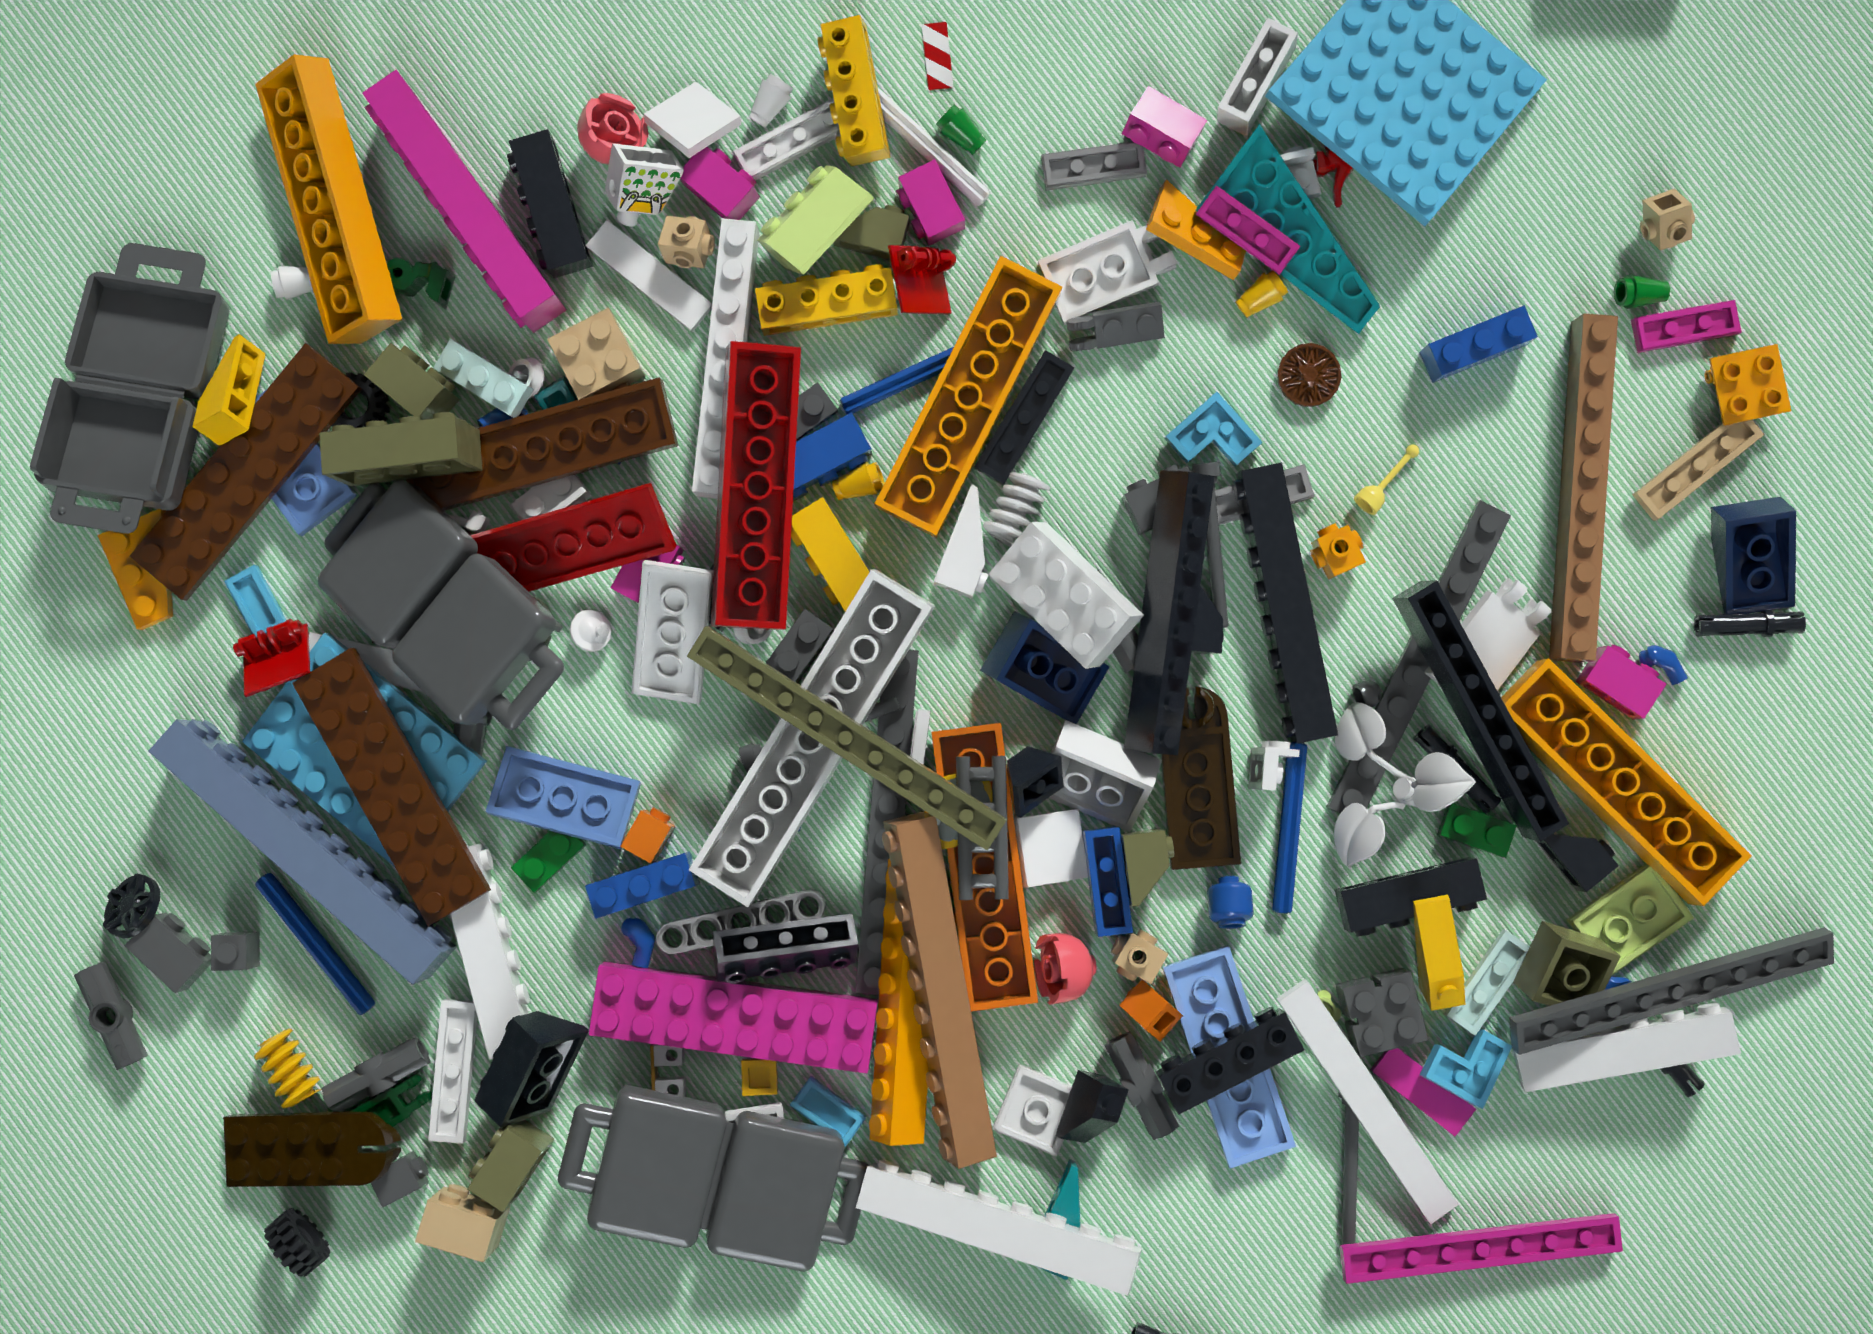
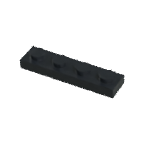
(1024, 417)

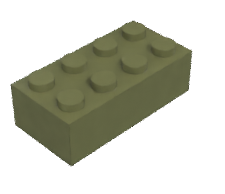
(400, 450)

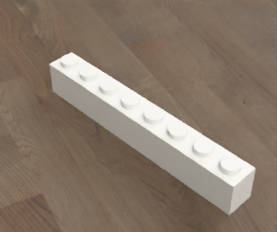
(728, 323)
(1000, 1227)

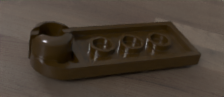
(1201, 788)
(307, 1149)

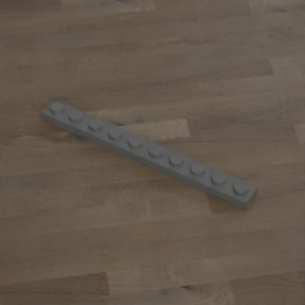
(1408, 678)
(885, 806)
(1671, 990)

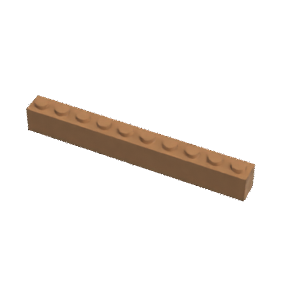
(1583, 488)
(939, 989)

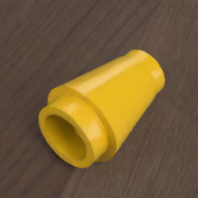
(1262, 294)
(859, 482)

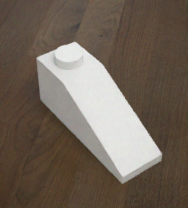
(964, 556)

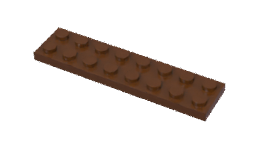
(561, 443)
(246, 473)
(391, 786)

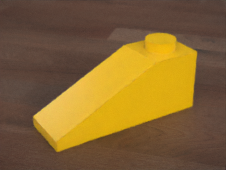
(231, 393)
(1438, 953)

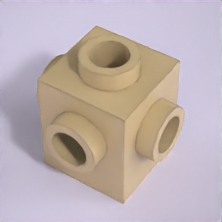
(1667, 219)
(686, 242)
(1147, 965)

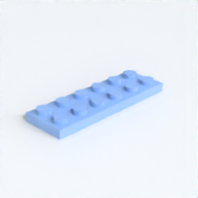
(1211, 1000)

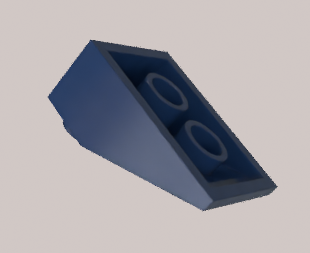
(1755, 555)
(1042, 669)

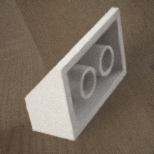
(1103, 776)

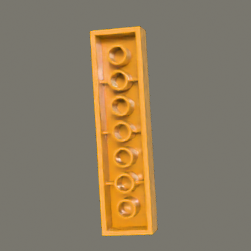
(328, 200)
(968, 396)
(1622, 784)

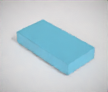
(255, 599)
(827, 1109)

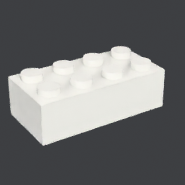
(1065, 594)

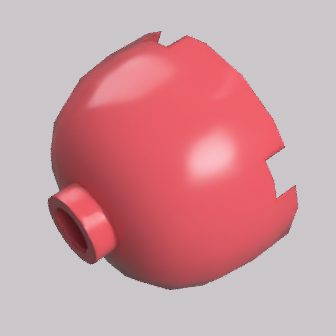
(609, 122)
(1064, 967)

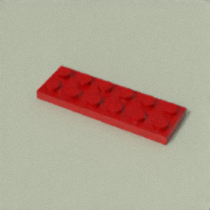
(580, 538)

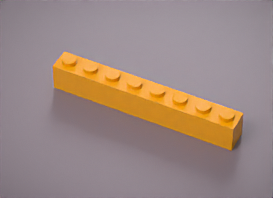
(899, 1065)

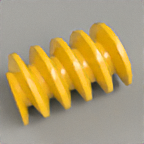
(287, 1069)

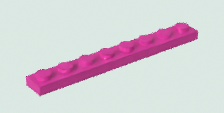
(1481, 1248)

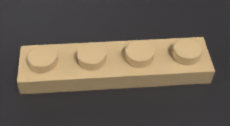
(1696, 467)

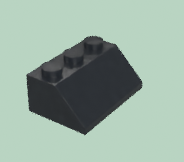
(529, 1067)

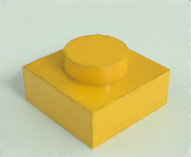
(759, 1077)

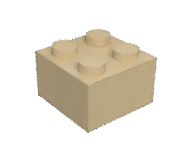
(596, 355)
(461, 1224)

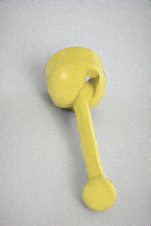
(1372, 497)

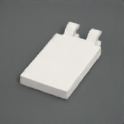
(1105, 270)
(1502, 630)

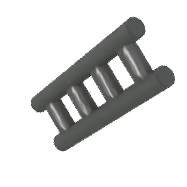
(998, 880)

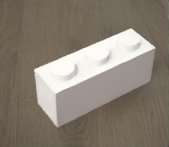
(1256, 76)

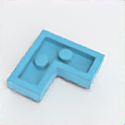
(1214, 423)
(1470, 1076)

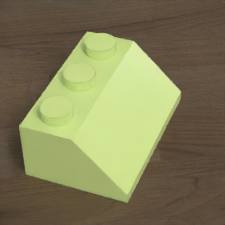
(813, 219)

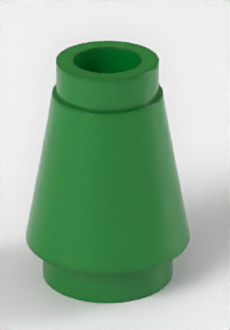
(960, 129)
(1640, 291)

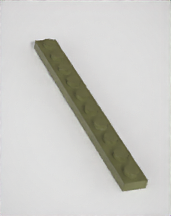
(847, 738)

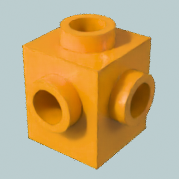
(1328, 558)

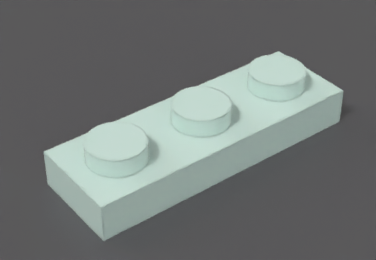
(483, 378)
(1489, 982)

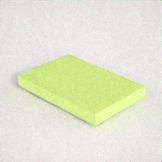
(1633, 915)

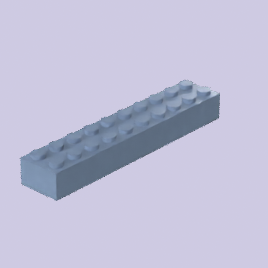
(303, 848)

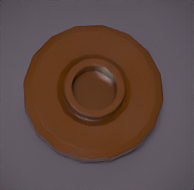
(1309, 375)

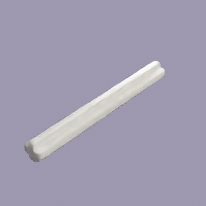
(931, 150)

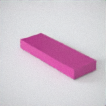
(1248, 230)
(1686, 326)
(1439, 1104)

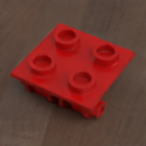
(921, 278)
(274, 656)

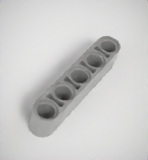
(724, 919)

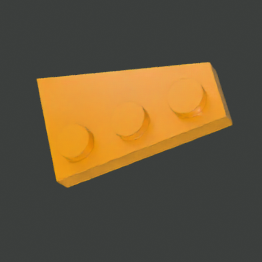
(1177, 223)
(144, 595)

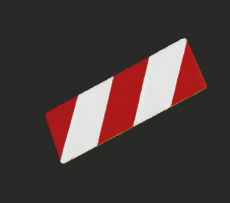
(937, 56)

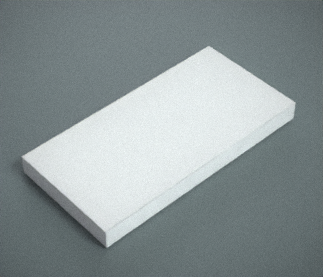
(670, 619)

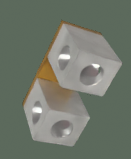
(660, 1057)

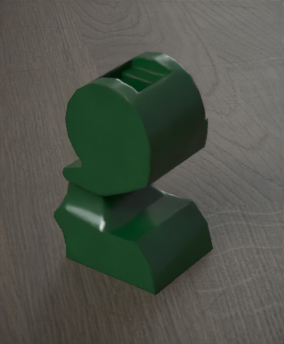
(411, 279)

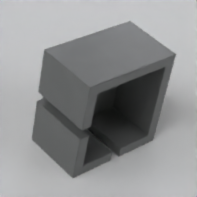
(1385, 1013)

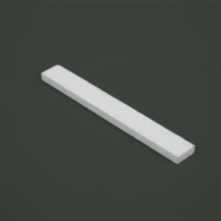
(1367, 1101)

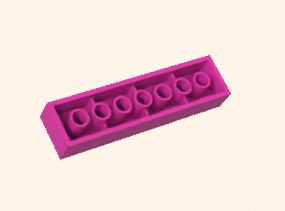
(462, 203)
(733, 1017)

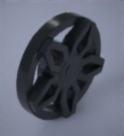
(131, 906)

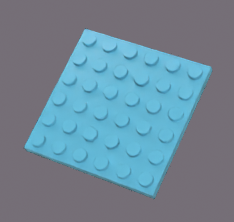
(1406, 95)

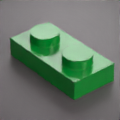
(1477, 830)
(547, 859)

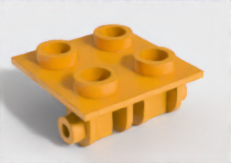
(1749, 384)

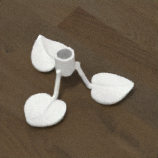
(1436, 784)

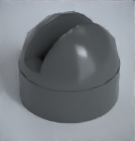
(1367, 693)

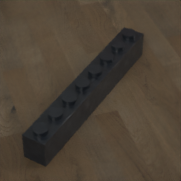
(1285, 603)
(1169, 612)
(1480, 710)

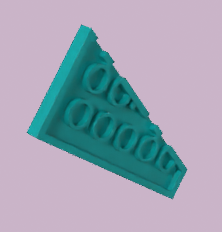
(1320, 265)

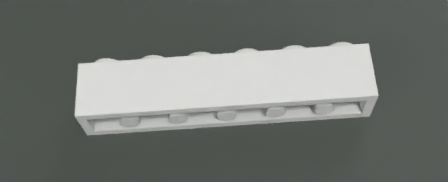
(489, 958)
(1632, 1048)

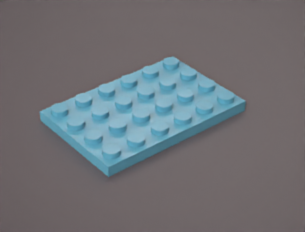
(296, 749)

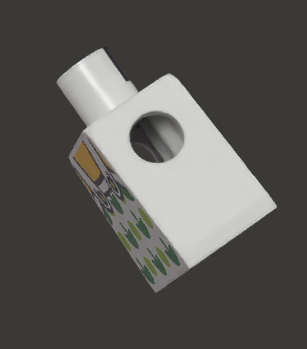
(640, 180)

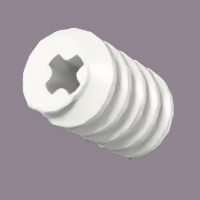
(1015, 507)

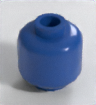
(1230, 903)

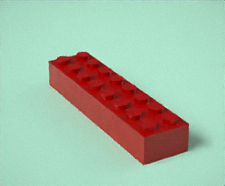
(755, 486)

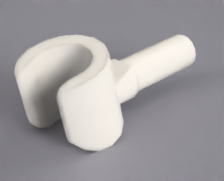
(475, 522)

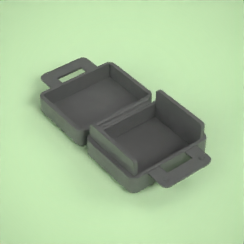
(124, 419)
(443, 608)
(684, 1169)

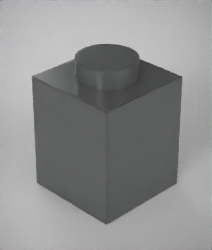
(235, 951)
(401, 1179)

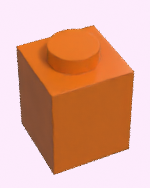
(648, 834)
(1150, 1010)

